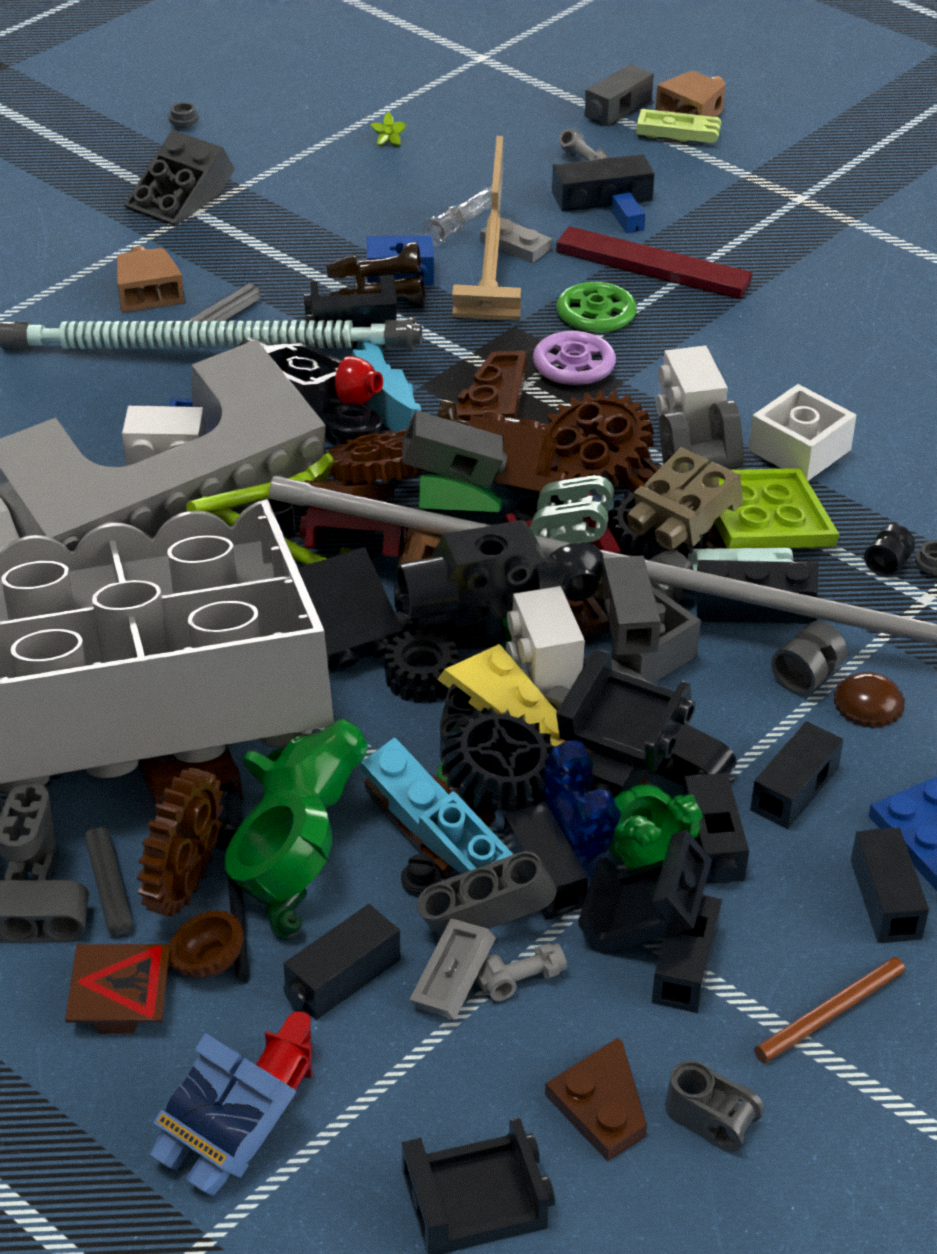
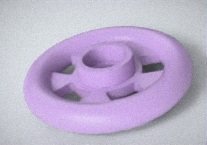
(574, 356)

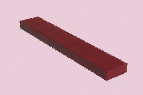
(654, 262)

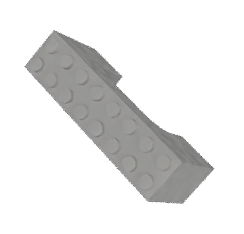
(253, 432)

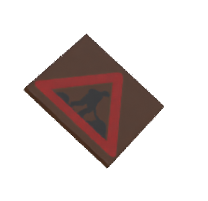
(118, 985)

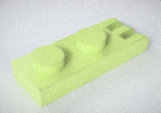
(678, 126)

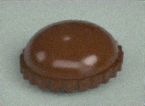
(869, 700)
(206, 944)

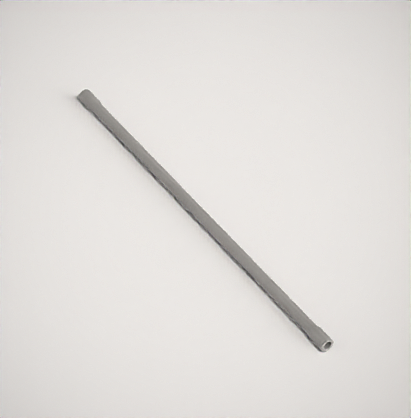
(306, 495)

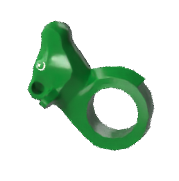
(289, 832)

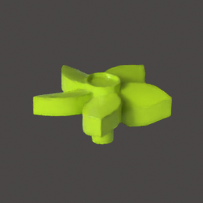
(388, 130)

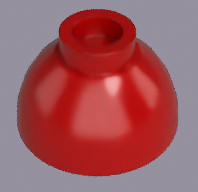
(357, 380)

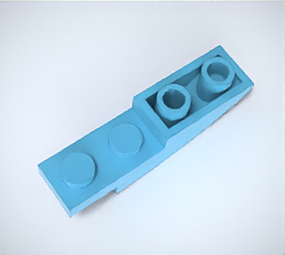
(396, 398)
(430, 812)

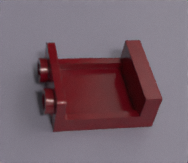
(316, 522)

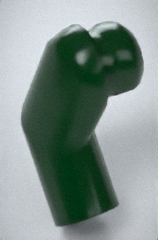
(283, 916)

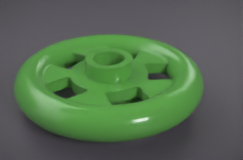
(596, 307)

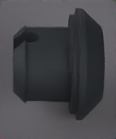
(419, 874)

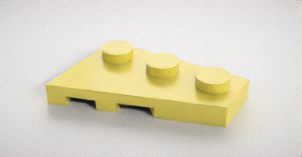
(499, 683)

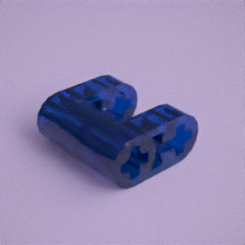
(584, 819)

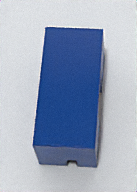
(628, 212)

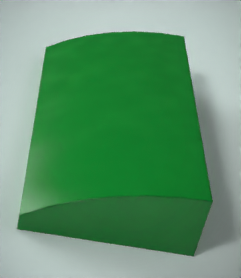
(453, 494)

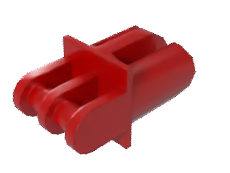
(289, 1051)

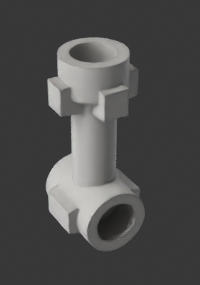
(573, 143)
(500, 978)

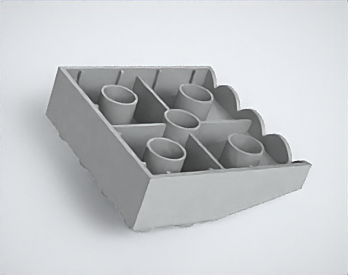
(155, 646)

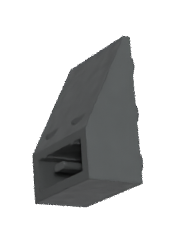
(181, 178)

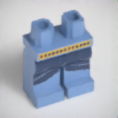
(220, 1113)

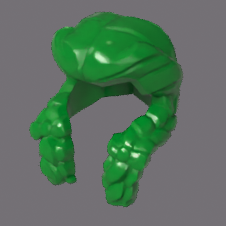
(648, 822)

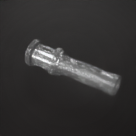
(453, 219)

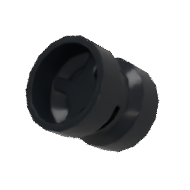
(889, 550)

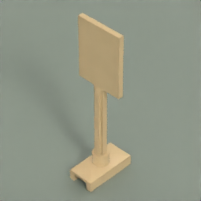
(488, 299)

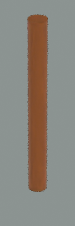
(829, 1010)

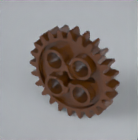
(600, 437)
(371, 459)
(180, 842)

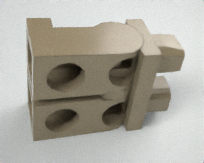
(684, 501)

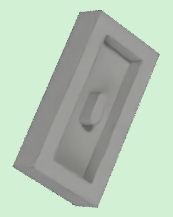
(520, 241)
(452, 968)

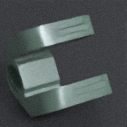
(566, 520)

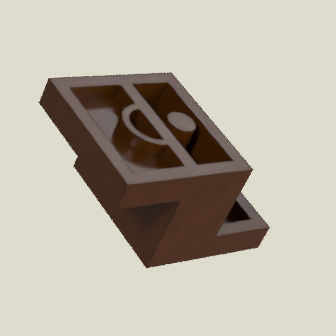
(528, 453)

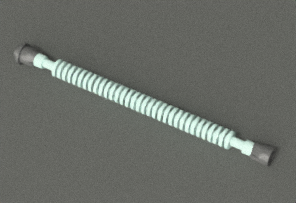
(206, 335)

